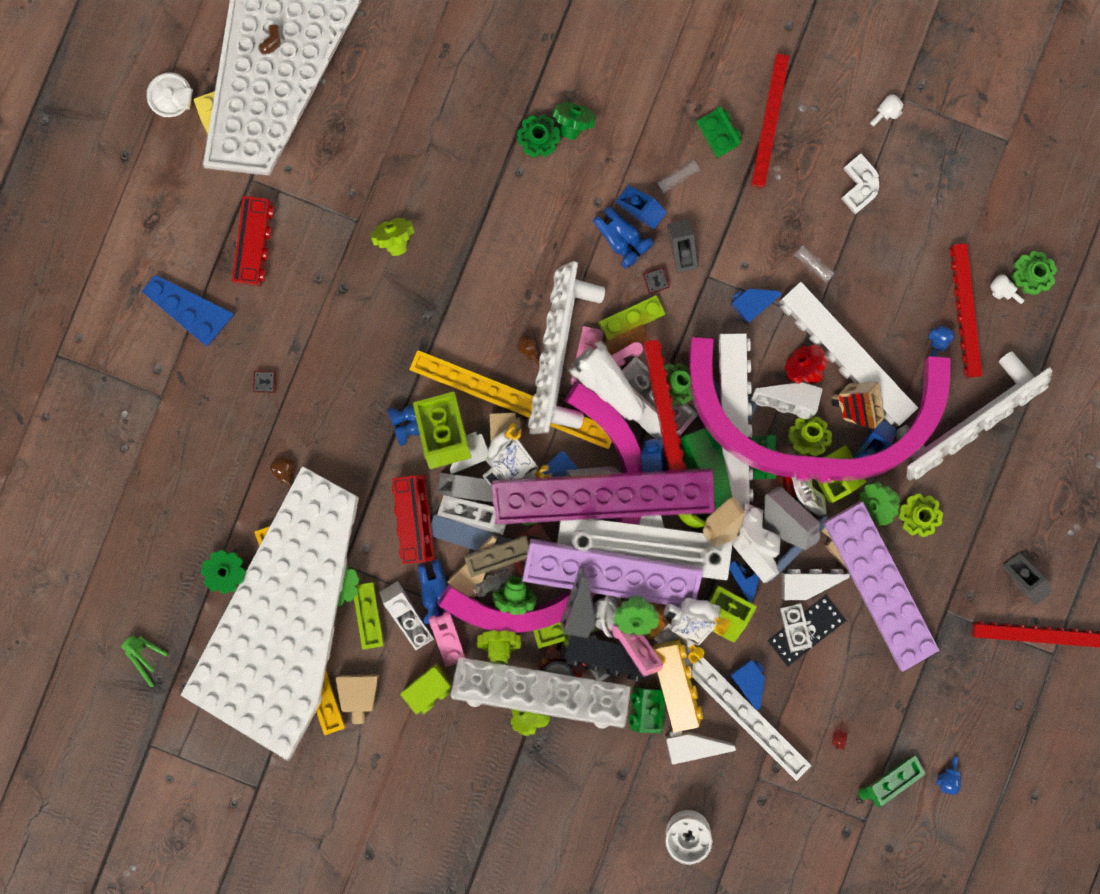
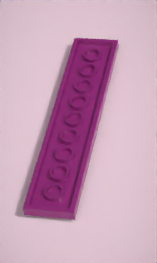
(603, 496)

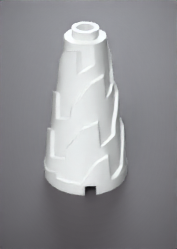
(603, 376)

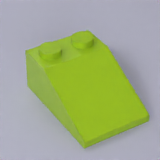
(441, 430)

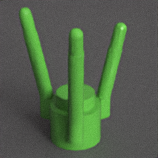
(134, 648)

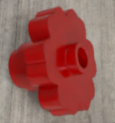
(806, 365)

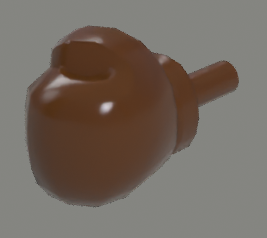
(527, 347)
(283, 470)

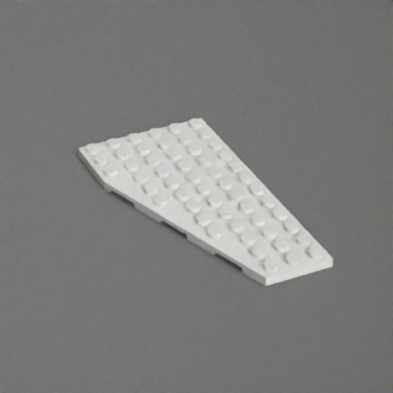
(265, 95)
(278, 630)

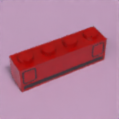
(252, 241)
(413, 519)

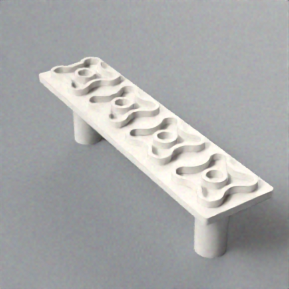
(552, 358)
(967, 431)
(648, 543)
(541, 692)

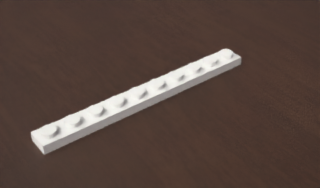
(743, 712)

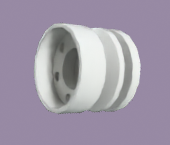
(697, 845)

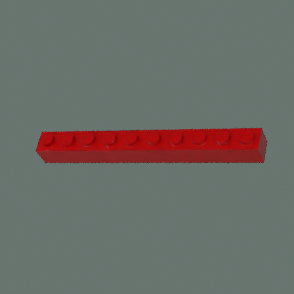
(769, 120)
(966, 311)
(663, 405)
(1035, 634)

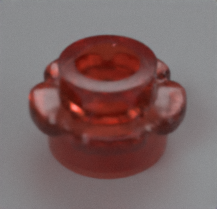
(839, 740)

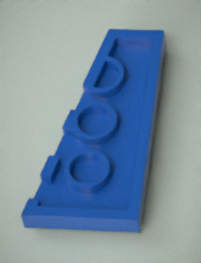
(194, 313)

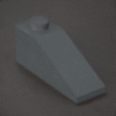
(578, 614)

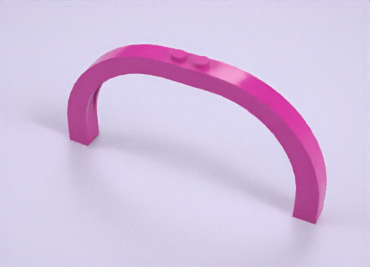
(934, 398)
(552, 612)

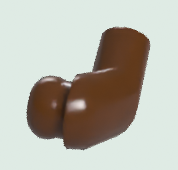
(272, 42)

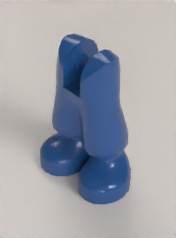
(620, 234)
(398, 417)
(432, 589)

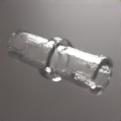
(678, 176)
(814, 264)
(492, 582)

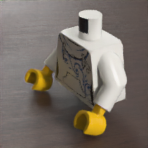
(510, 459)
(694, 622)

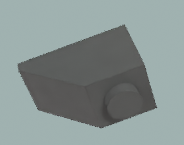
(682, 245)
(1028, 579)

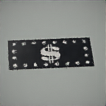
(821, 620)

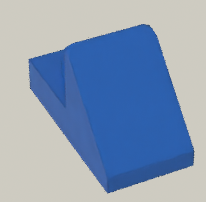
(746, 584)

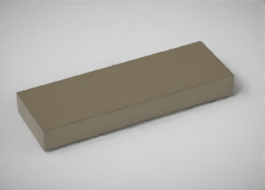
(497, 556)

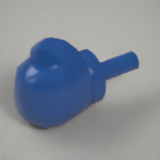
(940, 338)
(950, 780)

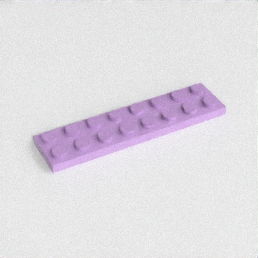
(612, 573)
(881, 586)

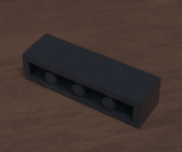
(600, 654)

